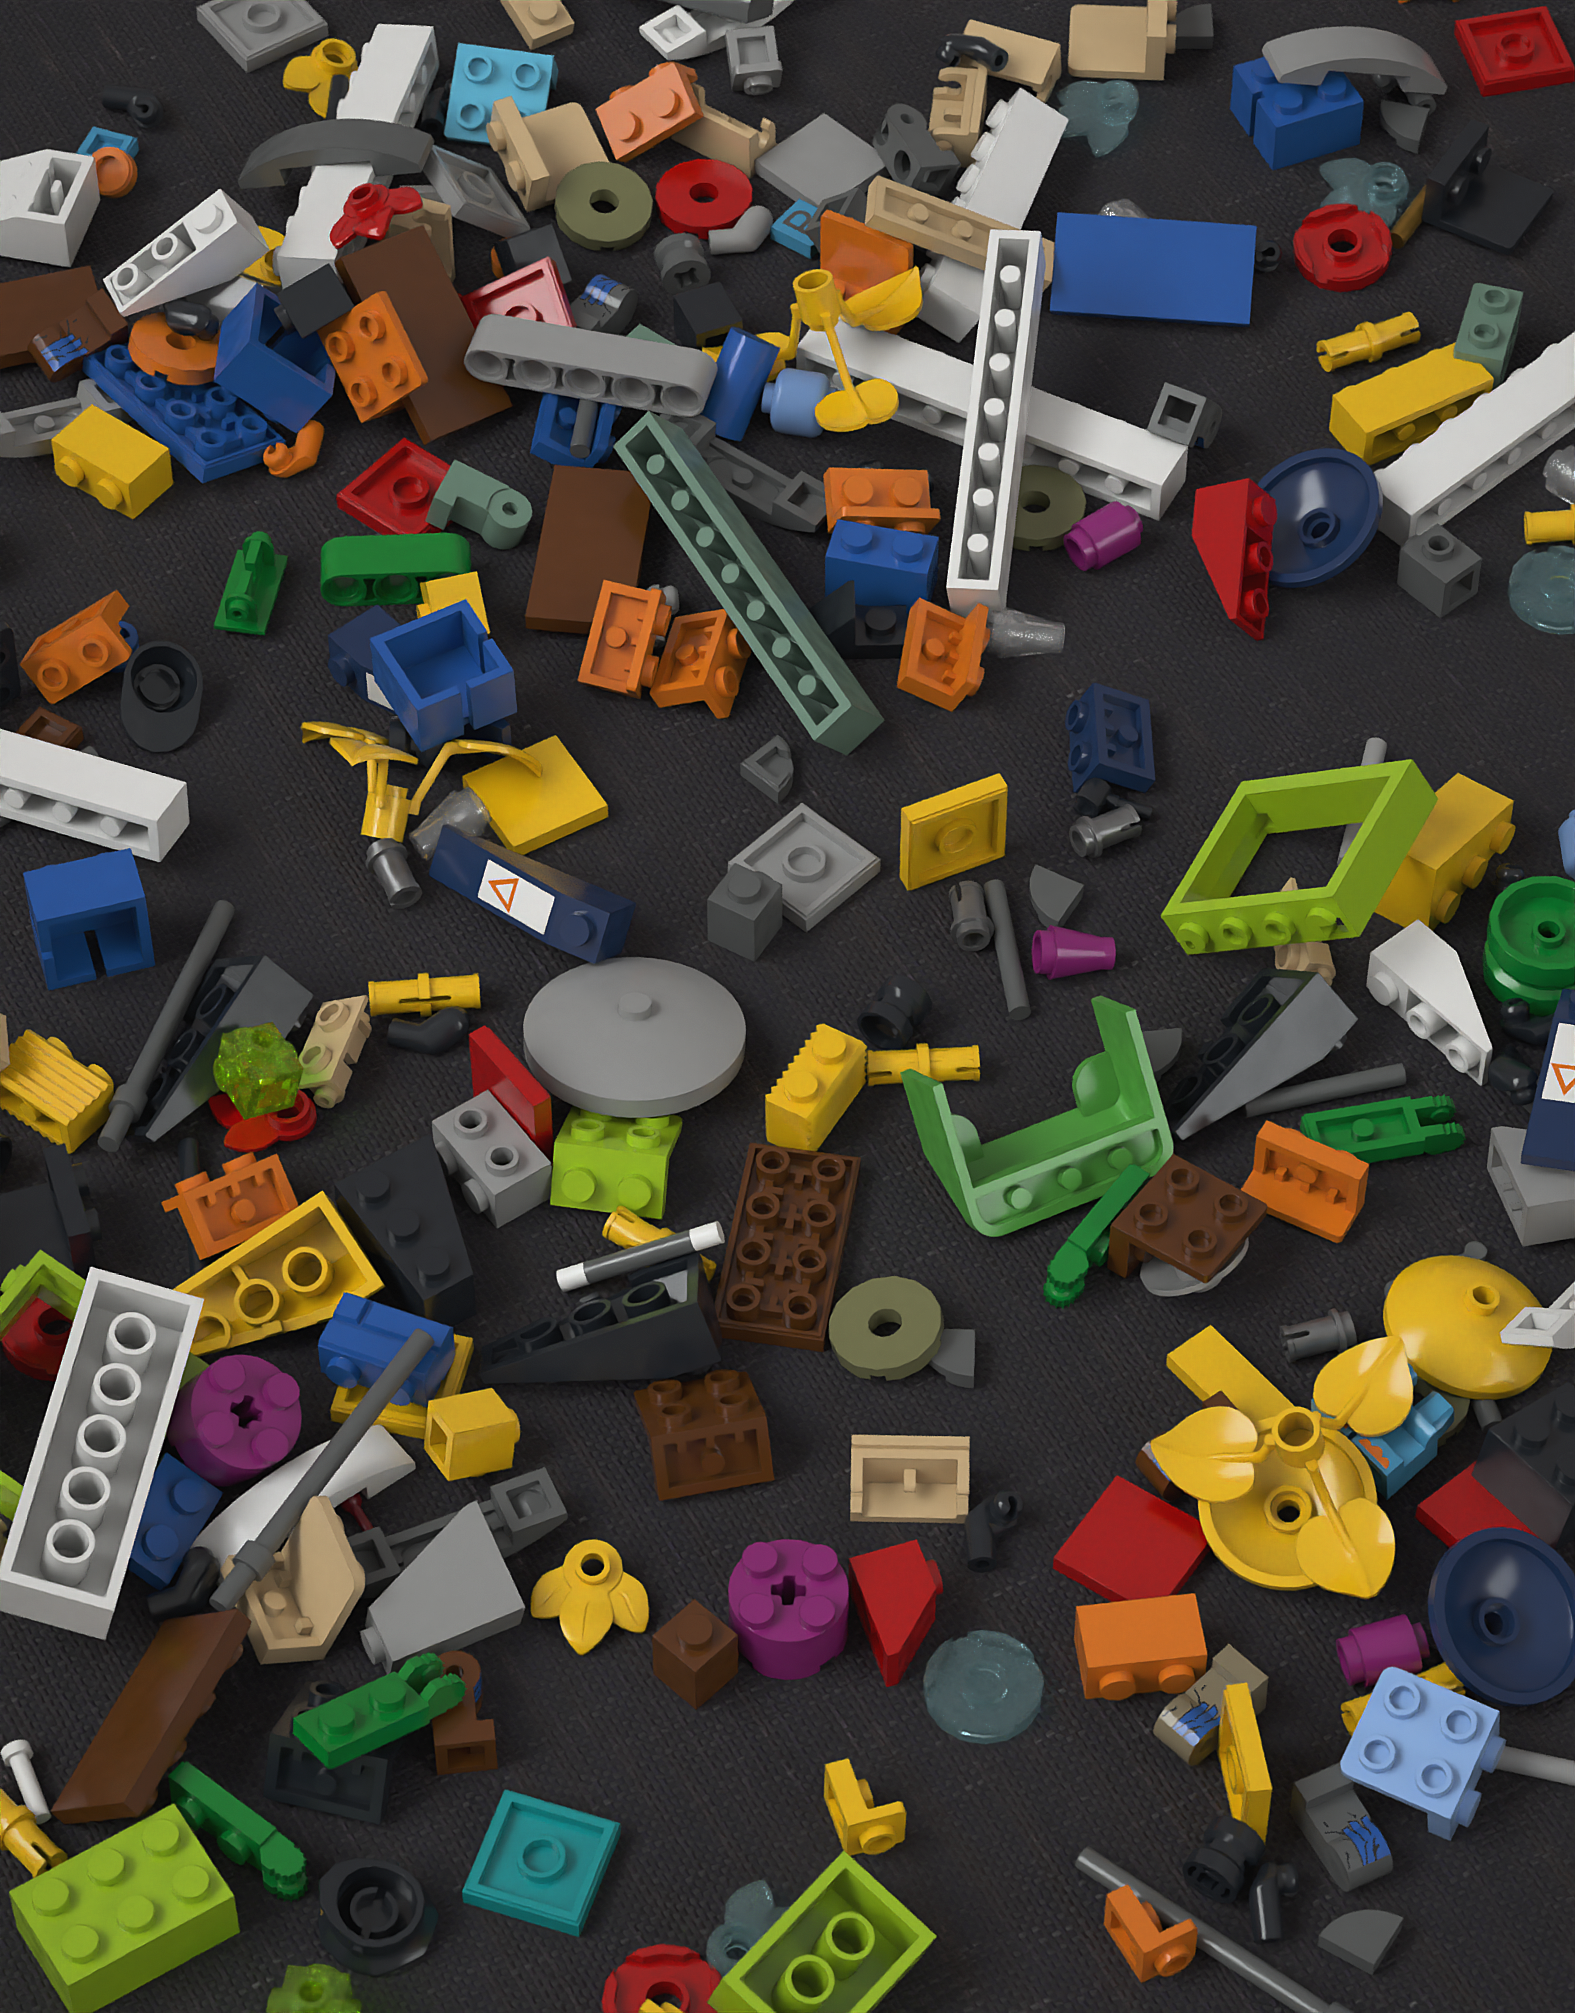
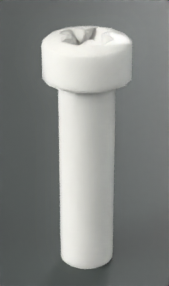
(18, 1756)

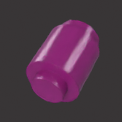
(1103, 536)
(1379, 1646)

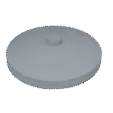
(634, 1037)

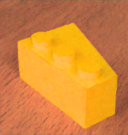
(1449, 853)

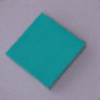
(541, 1863)

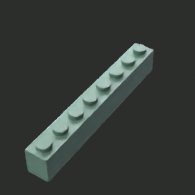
(748, 584)

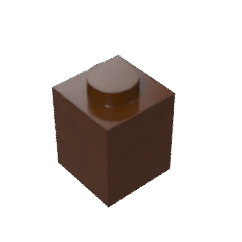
(695, 1654)

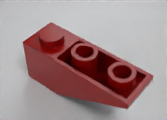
(1235, 542)

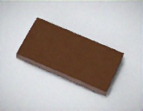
(35, 304)
(435, 325)
(589, 534)
(786, 1246)
(153, 1718)

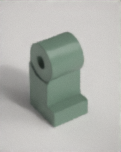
(481, 505)

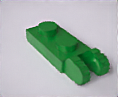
(1387, 1128)
(1090, 1240)
(379, 1711)
(239, 1831)

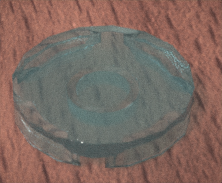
(1544, 590)
(983, 1687)

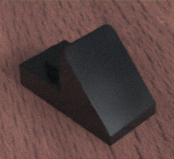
(861, 630)

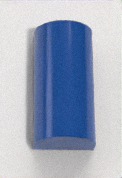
(739, 381)

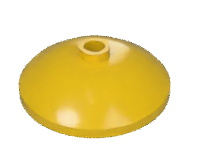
(1452, 1324)
(1252, 1536)

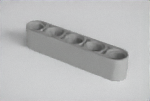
(591, 365)

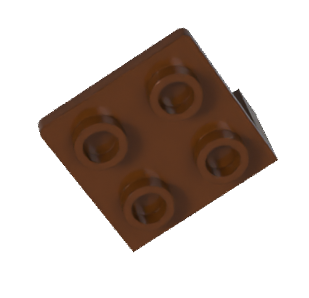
(1184, 1221)
(705, 1434)

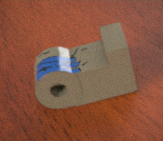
(1193, 1718)

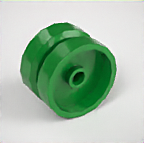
(1532, 942)

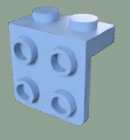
(1424, 1748)

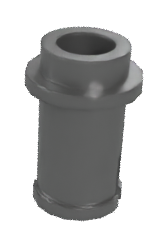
(1095, 834)
(389, 863)
(971, 925)
(1318, 1336)

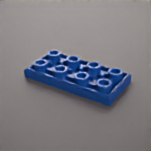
(1153, 269)
(198, 423)

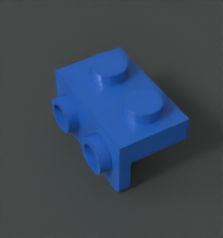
(556, 427)
(170, 1520)

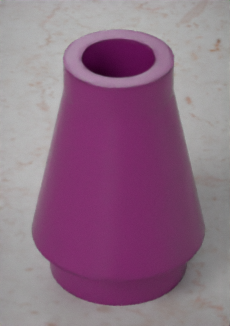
(1069, 952)

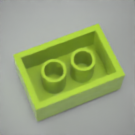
(125, 1911)
(829, 1951)

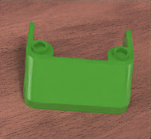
(1058, 1159)

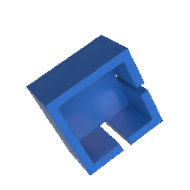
(1295, 119)
(281, 381)
(443, 675)
(84, 896)

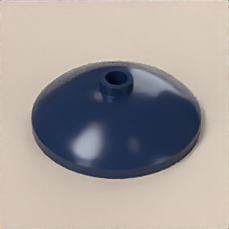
(1325, 515)
(1526, 1599)

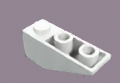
(192, 255)
(1429, 990)

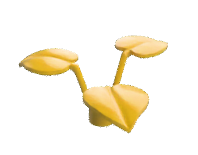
(876, 308)
(387, 804)
(1215, 1449)

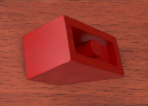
(895, 1603)

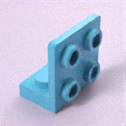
(490, 75)

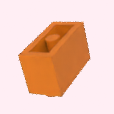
(1140, 1646)

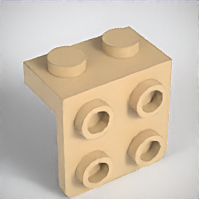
(1121, 40)
(541, 148)
(305, 1592)

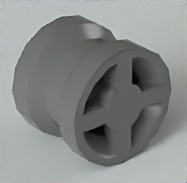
(681, 263)

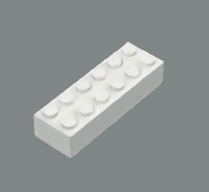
(97, 1453)

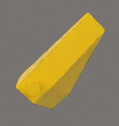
(281, 1279)

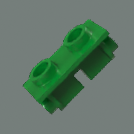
(251, 587)

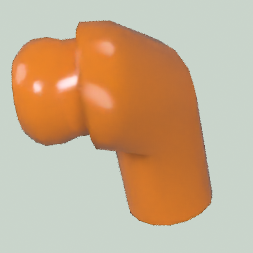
(287, 462)

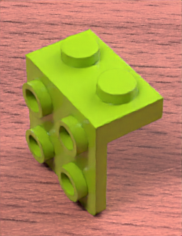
(613, 1162)

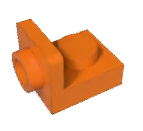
(1141, 1939)

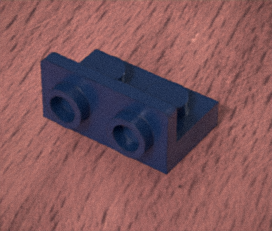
(1110, 739)

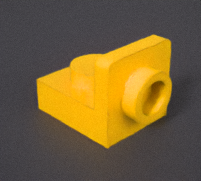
(854, 1816)

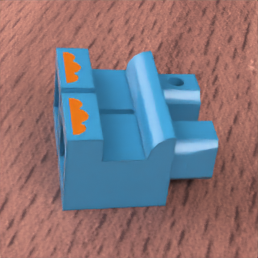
(1407, 1449)

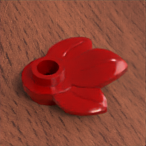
(371, 211)
(263, 1130)

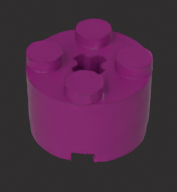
(235, 1419)
(789, 1607)

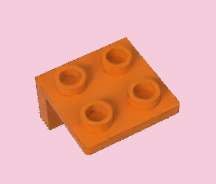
(860, 255)
(373, 357)

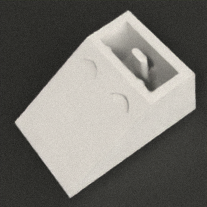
(46, 205)

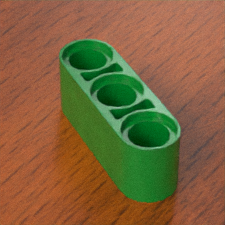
(389, 567)

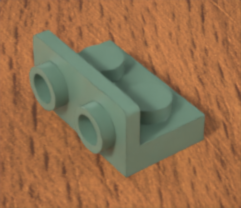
(1490, 329)

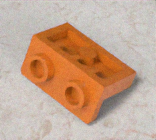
(880, 498)
(78, 649)
(701, 662)
(232, 1206)

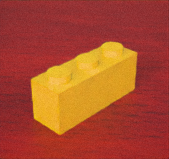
(1405, 403)

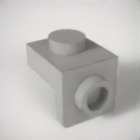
(753, 60)

